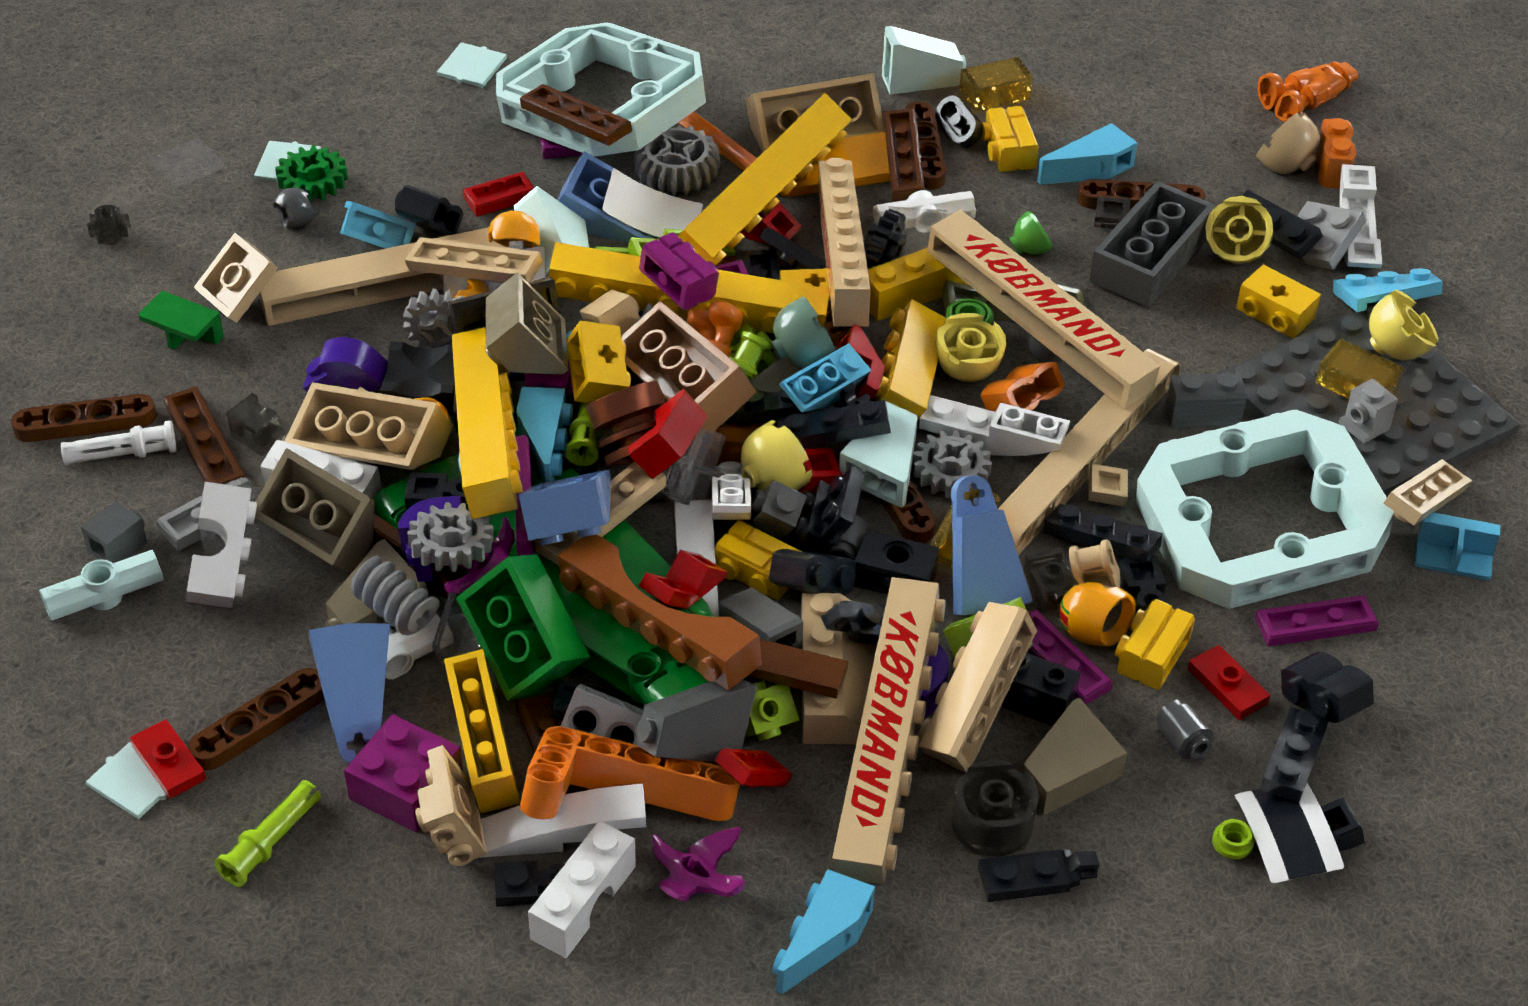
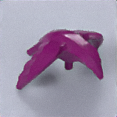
(500, 551)
(696, 869)

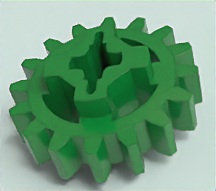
(312, 171)

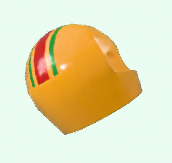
(1086, 609)

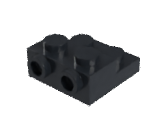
(827, 512)

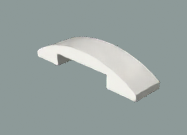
(1358, 194)

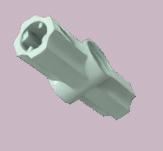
(101, 585)

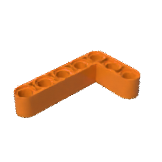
(596, 762)

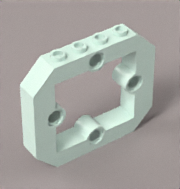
(653, 105)
(1296, 563)

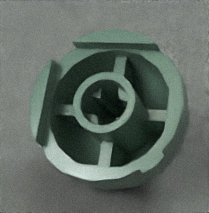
(800, 335)

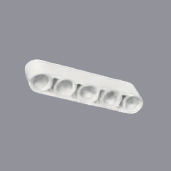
(696, 534)

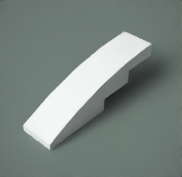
(518, 834)

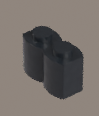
(428, 210)
(812, 571)
(1327, 687)

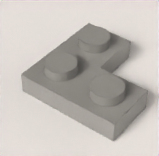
(1338, 229)

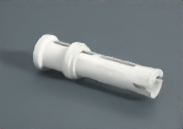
(137, 442)

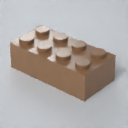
(680, 358)

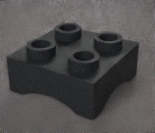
(420, 373)

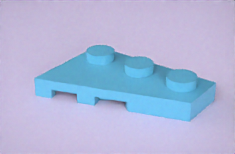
(1359, 290)

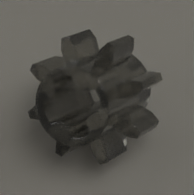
(108, 225)

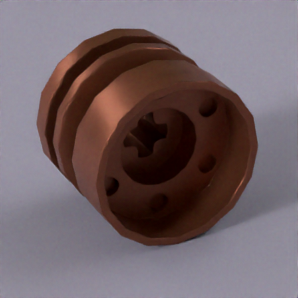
(628, 416)

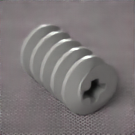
(393, 596)

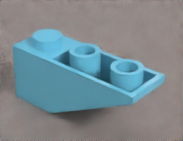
(1094, 156)
(824, 380)
(543, 418)
(830, 926)

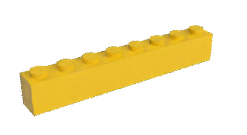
(765, 178)
(590, 273)
(485, 427)

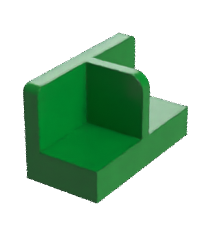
(182, 319)

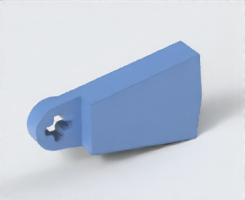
(983, 551)
(352, 678)

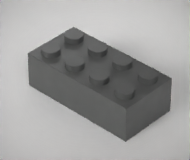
(1151, 244)

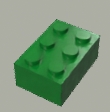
(522, 627)

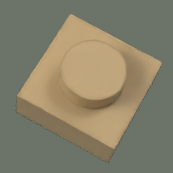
(1108, 485)

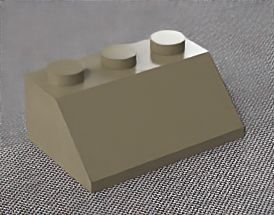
(524, 330)
(317, 511)

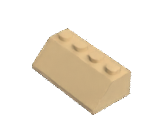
(776, 110)
(370, 426)
(978, 685)
(823, 717)

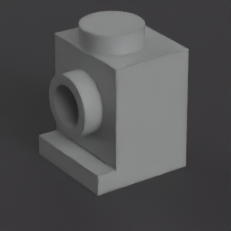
(1369, 411)

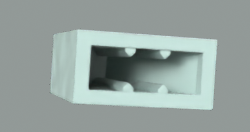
(919, 62)
(555, 222)
(885, 457)

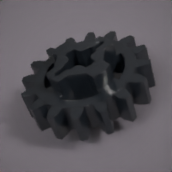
(885, 240)

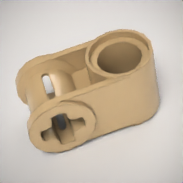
(1095, 565)

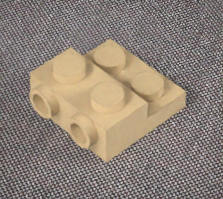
(236, 277)
(450, 810)

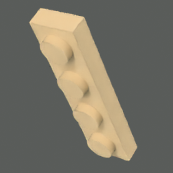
(472, 260)
(1426, 492)
(628, 493)

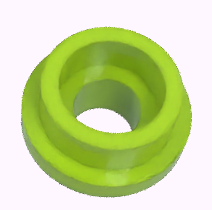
(1235, 830)

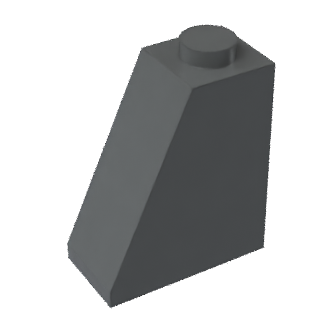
(764, 618)
(697, 722)

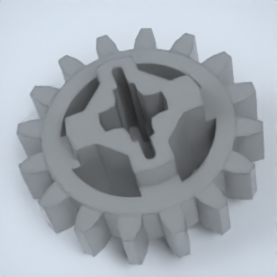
(430, 319)
(951, 460)
(450, 537)

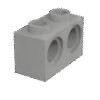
(608, 712)

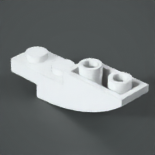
(1004, 432)
(731, 494)

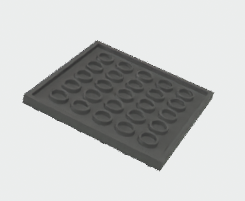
(1435, 414)

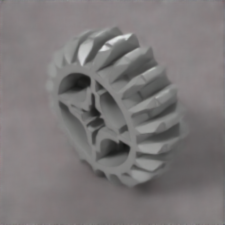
(678, 161)

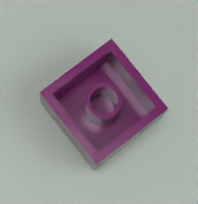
(393, 769)

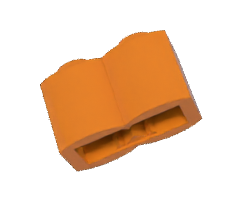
(1334, 150)
(1024, 386)

